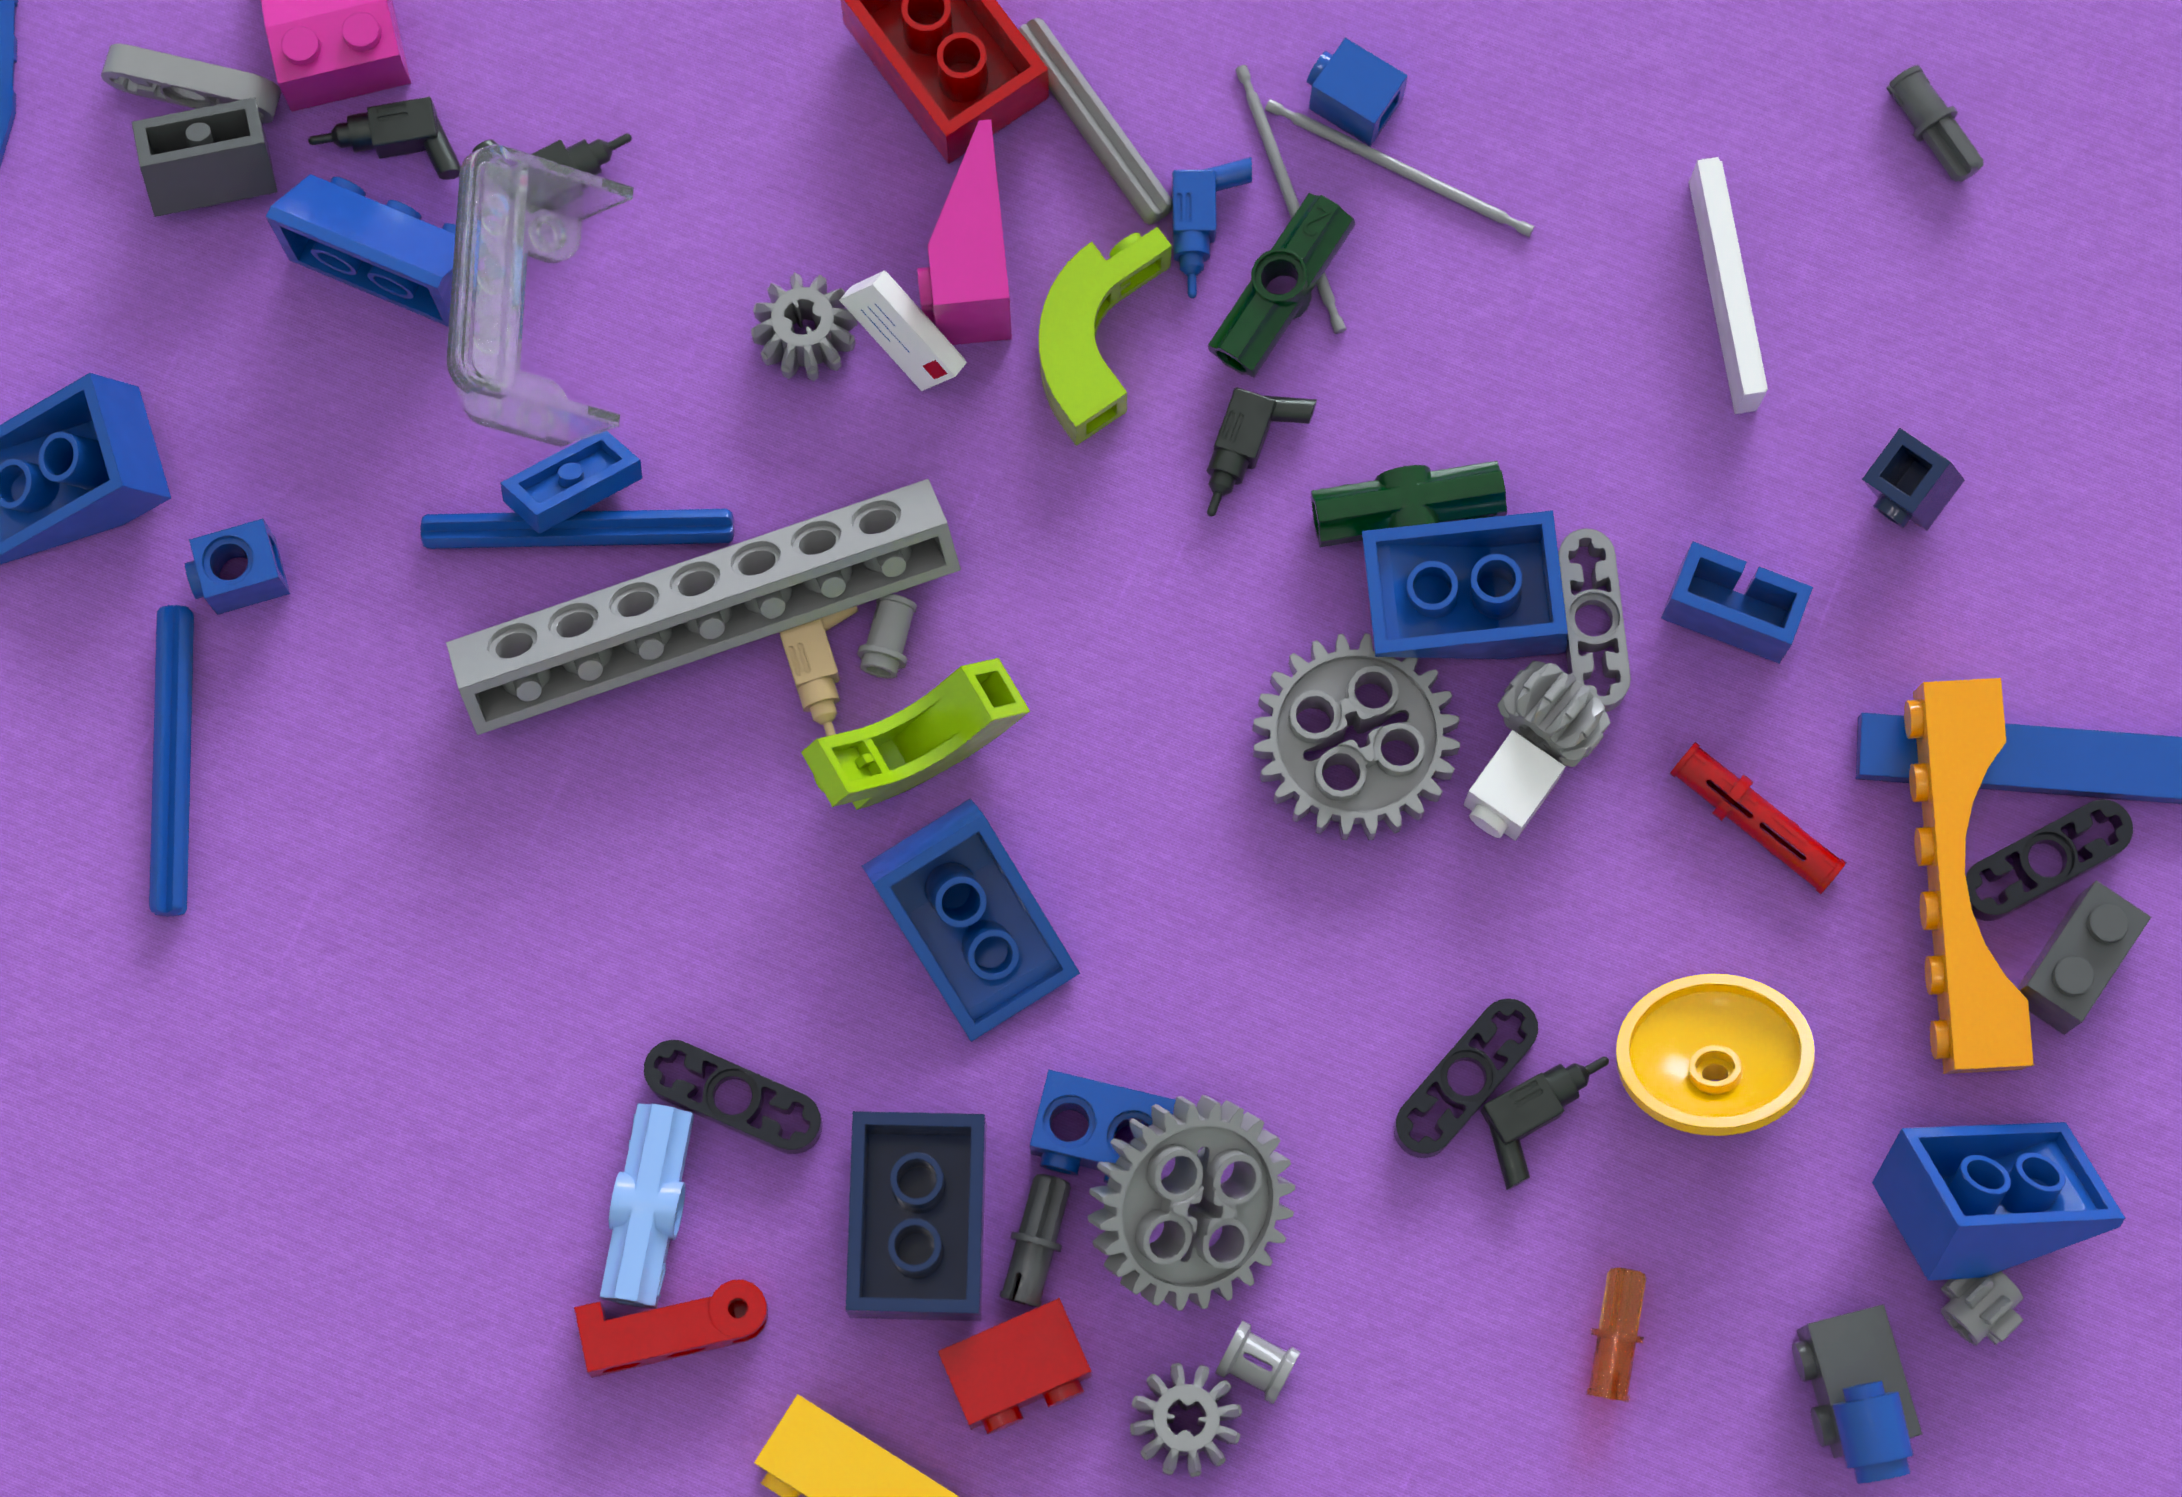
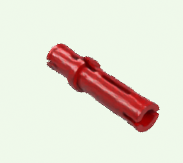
(1698, 771)

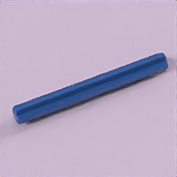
(582, 529)
(171, 761)

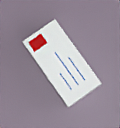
(903, 330)

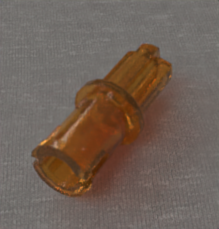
(1617, 1334)

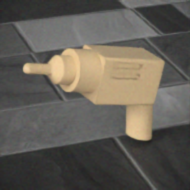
(815, 666)

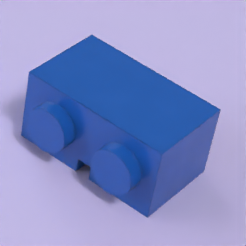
(1756, 622)

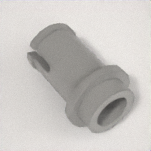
(887, 637)

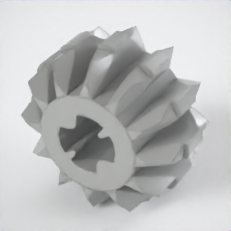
(792, 307)
(1554, 712)
(1186, 1397)

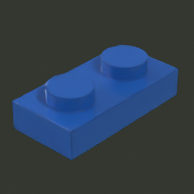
(571, 481)

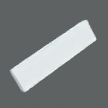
(1728, 285)

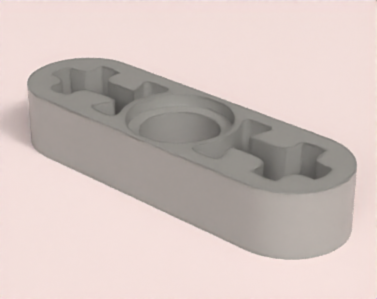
(185, 80)
(1604, 573)

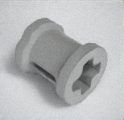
(1248, 1343)

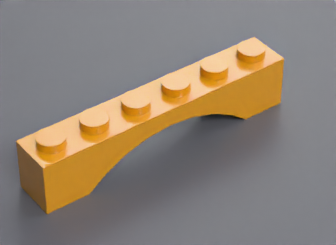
(1979, 1009)

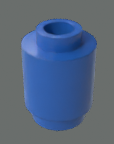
(1873, 1432)

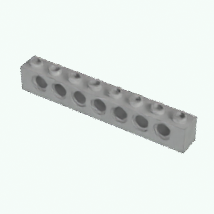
(702, 606)

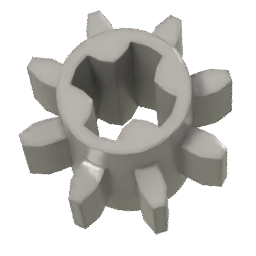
(1982, 1307)

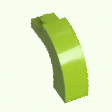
(1072, 372)
(920, 740)

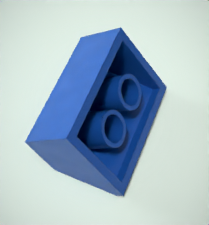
(367, 244)

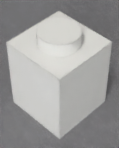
(1512, 787)

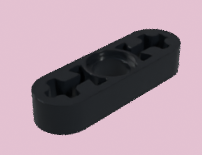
(2077, 824)
(1483, 1031)
(696, 1062)

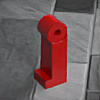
(726, 1318)

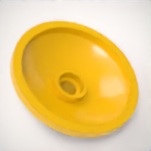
(1715, 1031)

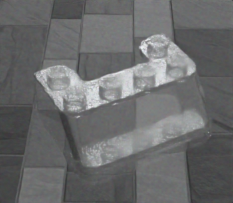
(506, 212)

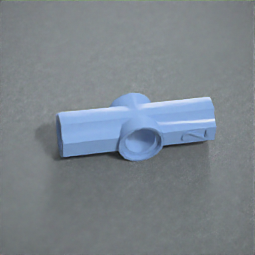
(647, 1205)

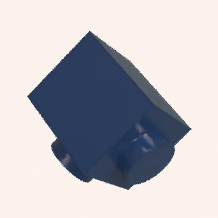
(1911, 481)

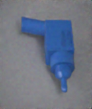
(1195, 213)

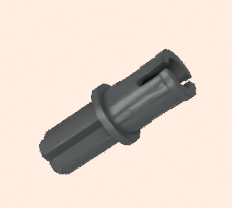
(1935, 123)
(1036, 1240)

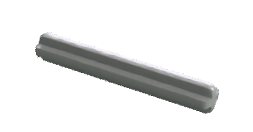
(1098, 125)

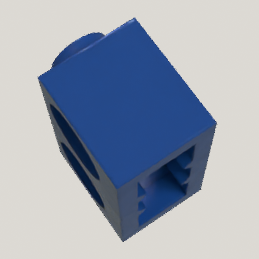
(1106, 1110)

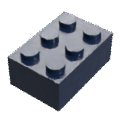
(916, 1216)

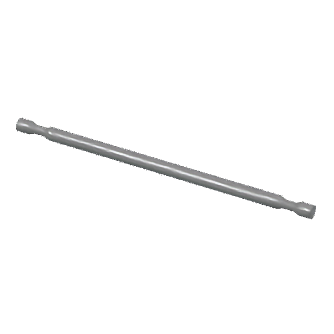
(1399, 168)
(1284, 183)

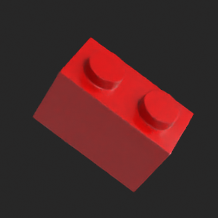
(1016, 1366)

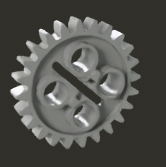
(1381, 787)
(1191, 1202)

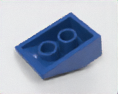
(76, 466)
(1467, 588)
(971, 919)
(1992, 1196)

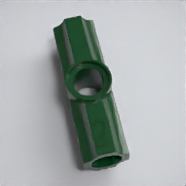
(1300, 253)
(1408, 498)

